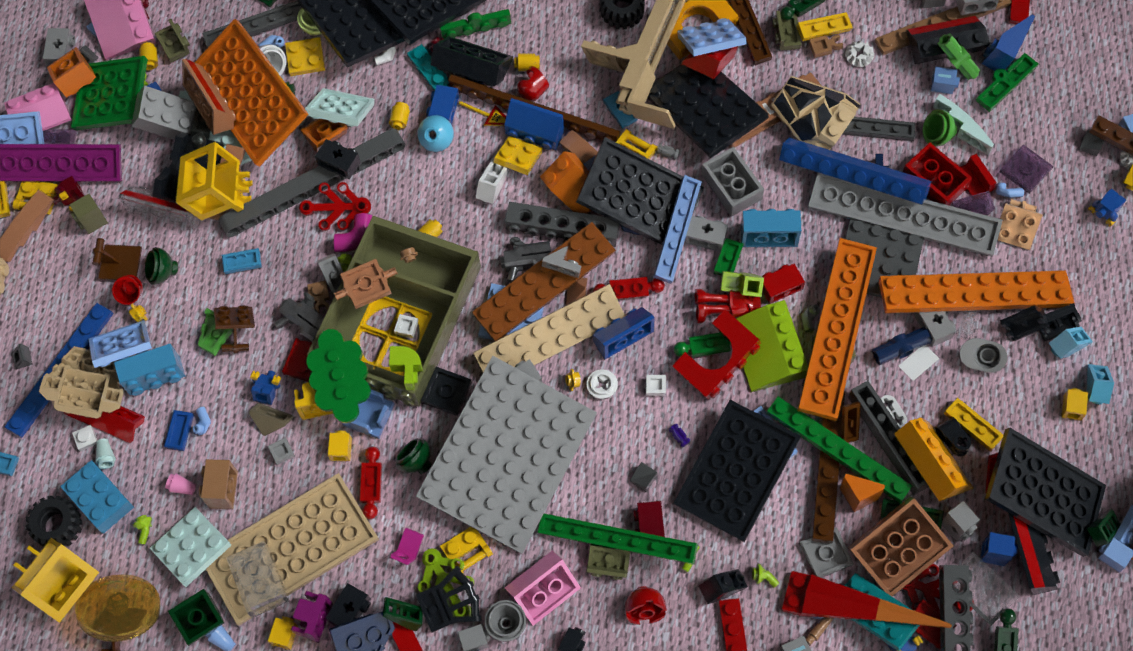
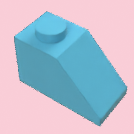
(1069, 342)
(1099, 384)

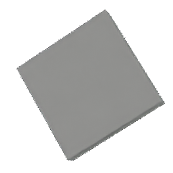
(826, 557)

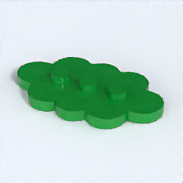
(338, 376)

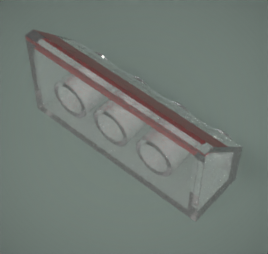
(142, 203)

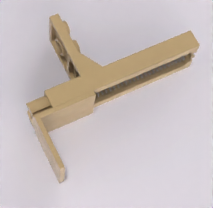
(640, 62)

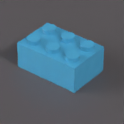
(771, 228)
(149, 369)
(97, 497)

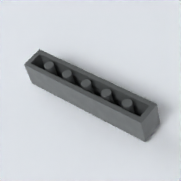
(883, 428)

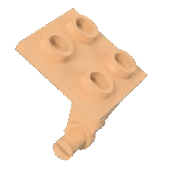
(1019, 224)

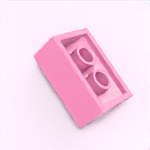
(47, 101)
(543, 587)

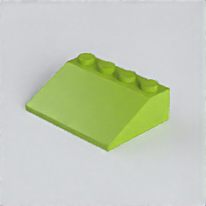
(780, 351)

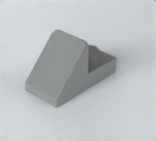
(557, 262)
(331, 271)

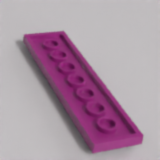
(60, 161)

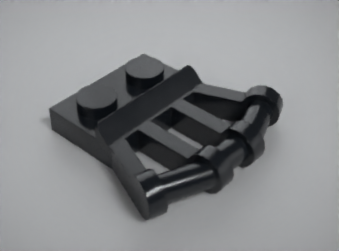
(436, 605)

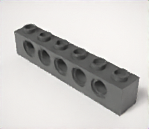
(555, 217)
(948, 597)

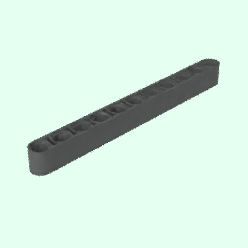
(306, 185)

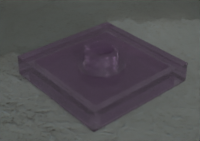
(1026, 169)

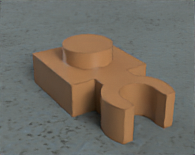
(823, 46)
(320, 293)

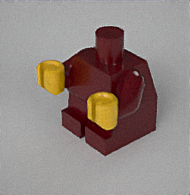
(68, 192)

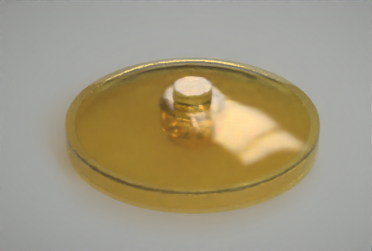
(118, 608)

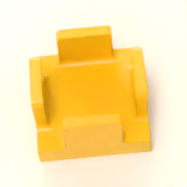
(307, 407)

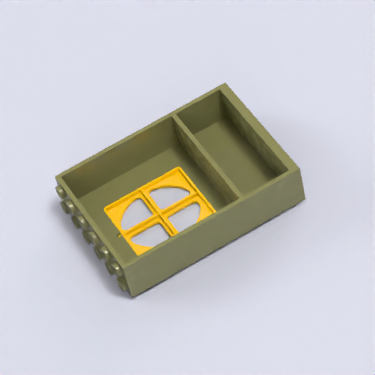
(428, 288)

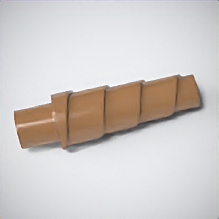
(818, 630)

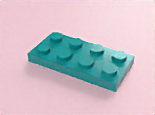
(890, 632)

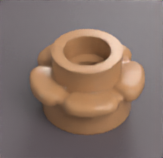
(408, 255)

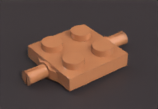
(365, 283)

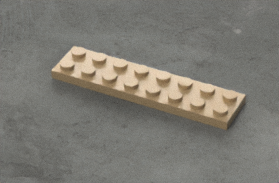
(554, 331)

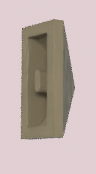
(268, 418)

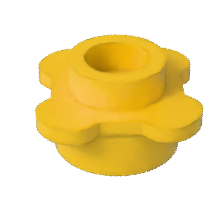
(138, 312)
(572, 379)

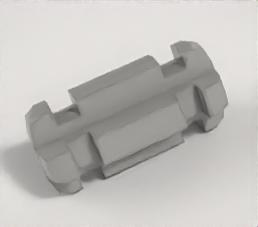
(667, 151)

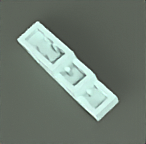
(968, 129)

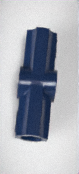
(901, 345)

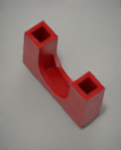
(743, 345)

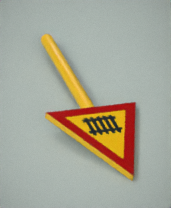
(495, 118)

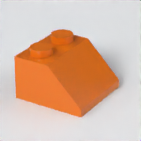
(71, 72)

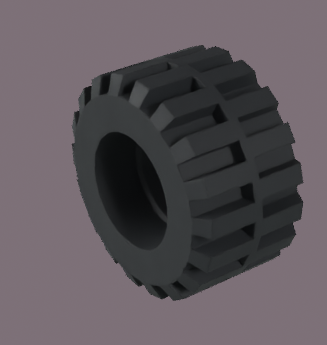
(622, 16)
(45, 510)

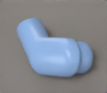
(273, 40)
(1010, 193)
(204, 421)

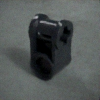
(953, 434)

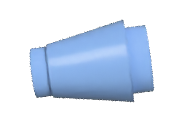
(221, 639)

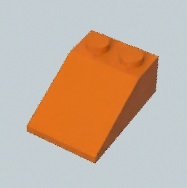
(566, 179)

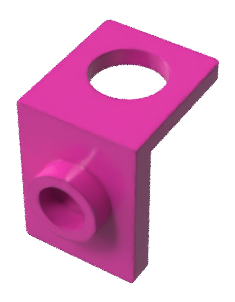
(408, 546)

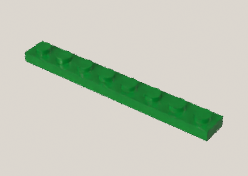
(838, 448)
(618, 538)

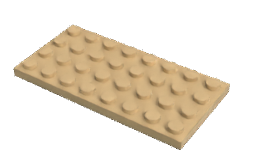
(304, 539)

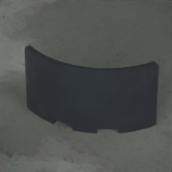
(166, 183)

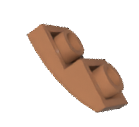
(576, 144)

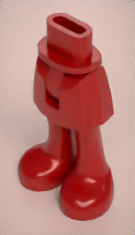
(736, 305)

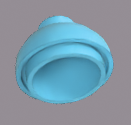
(443, 131)

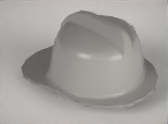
(983, 355)

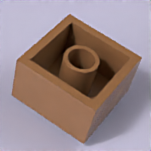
(218, 484)

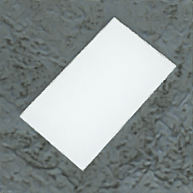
(918, 362)

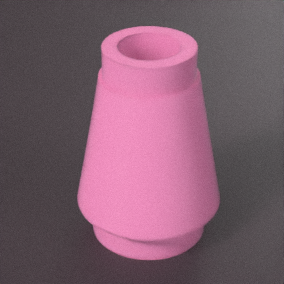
(179, 484)

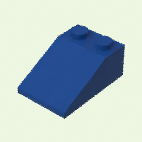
(1005, 48)

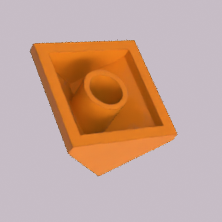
(322, 129)
(860, 491)

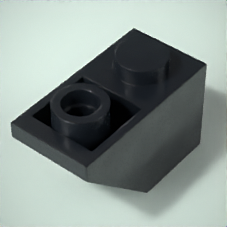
(722, 586)

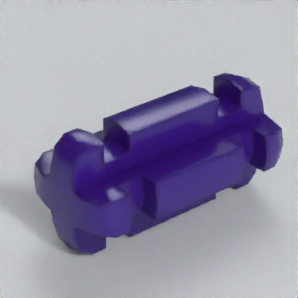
(679, 435)

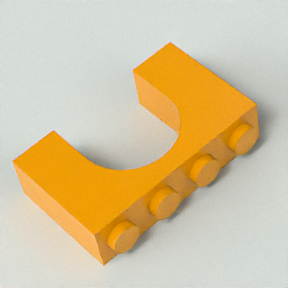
(710, 8)

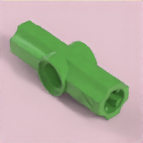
(958, 56)

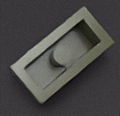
(87, 214)

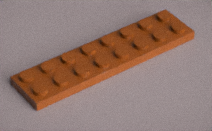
(541, 285)

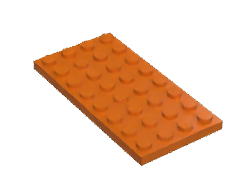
(254, 91)

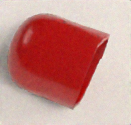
(534, 87)
(127, 289)

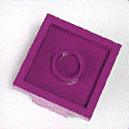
(312, 615)

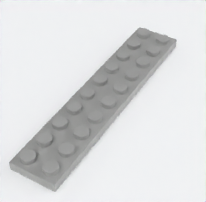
(930, 220)

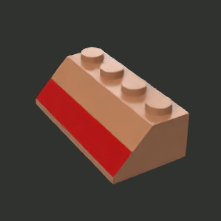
(207, 97)

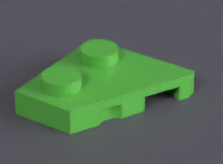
(212, 338)

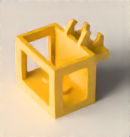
(211, 189)
(54, 579)

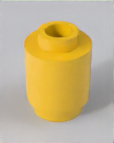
(150, 52)
(526, 60)
(399, 116)
(432, 228)

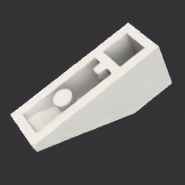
(491, 182)

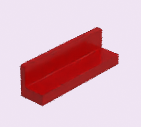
(118, 423)

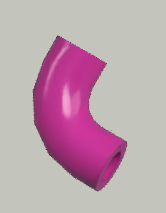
(350, 241)

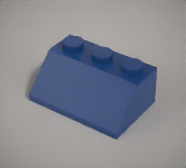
(534, 124)
(624, 332)

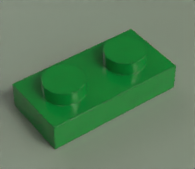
(728, 257)

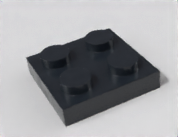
(446, 391)

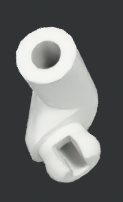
(387, 56)

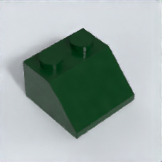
(196, 616)

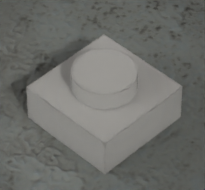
(281, 451)

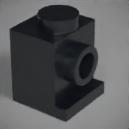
(573, 640)

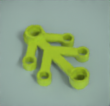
(435, 566)

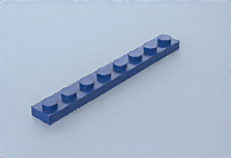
(35, 401)

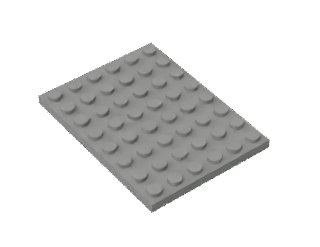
(506, 454)

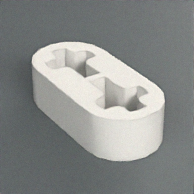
(896, 409)

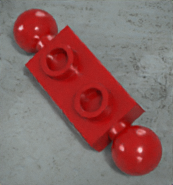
(633, 287)
(371, 482)

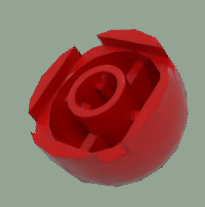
(645, 604)

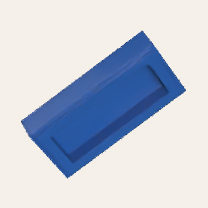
(178, 430)

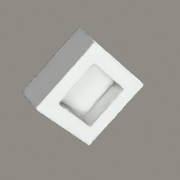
(406, 326)
(655, 385)
(85, 438)

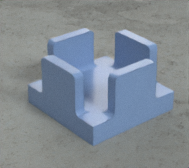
(372, 415)

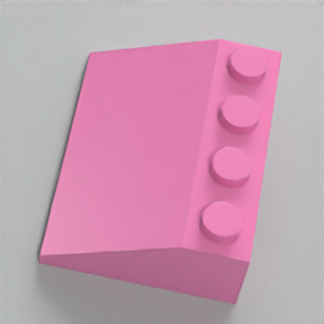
(119, 25)

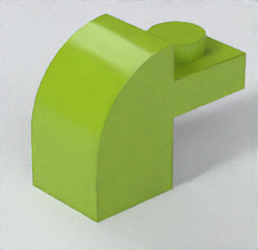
(745, 283)
(408, 361)

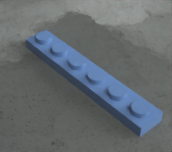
(677, 229)

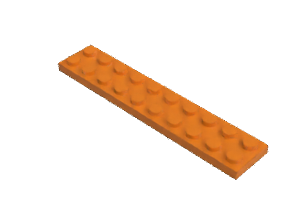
(975, 291)
(837, 330)

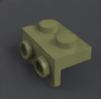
(787, 33)
(172, 41)
(608, 562)

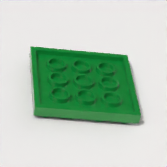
(111, 94)

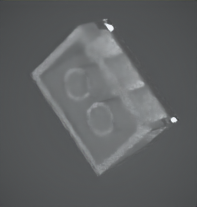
(988, 590)

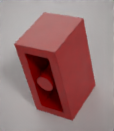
(782, 283)

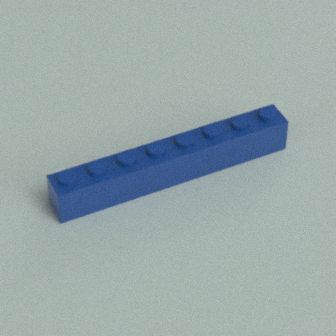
(855, 170)

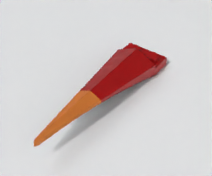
(819, 597)

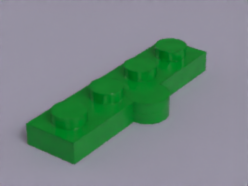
(476, 23)
(1006, 81)

